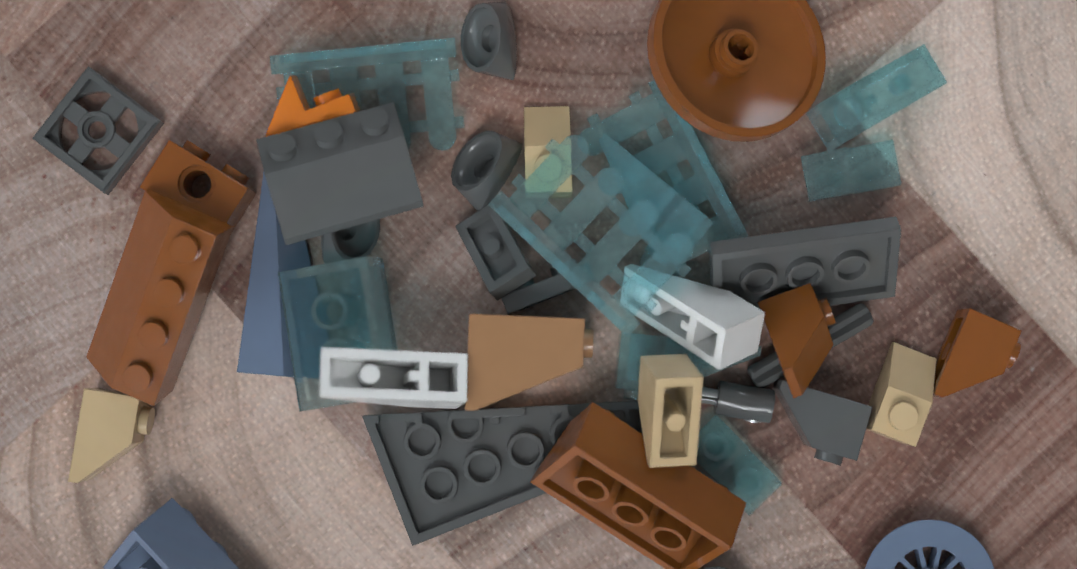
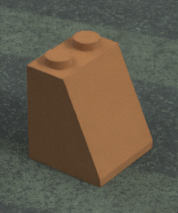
(520, 353)

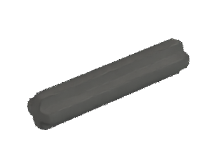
(847, 325)

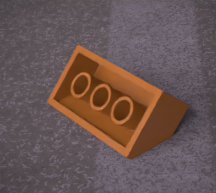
(157, 297)
(659, 511)

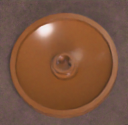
(737, 63)

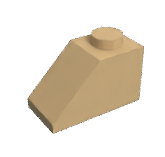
(540, 127)
(902, 395)
(669, 409)
(107, 430)

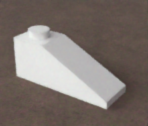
(704, 320)
(394, 377)

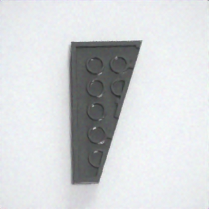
(467, 462)

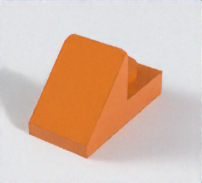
(295, 111)

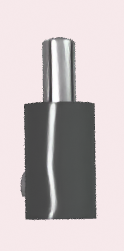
(741, 401)

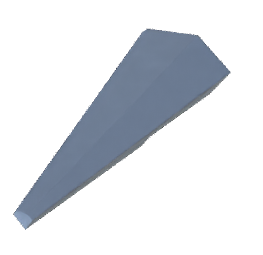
(264, 331)

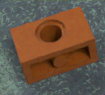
(180, 166)

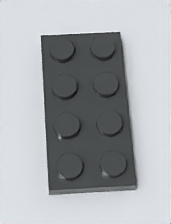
(838, 260)

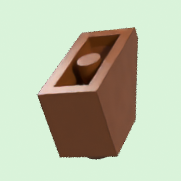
(799, 333)
(974, 352)

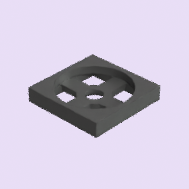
(50, 132)

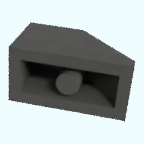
(826, 422)

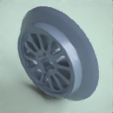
(929, 533)

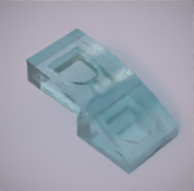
(851, 170)

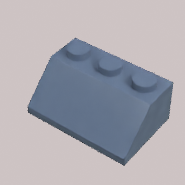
(170, 541)

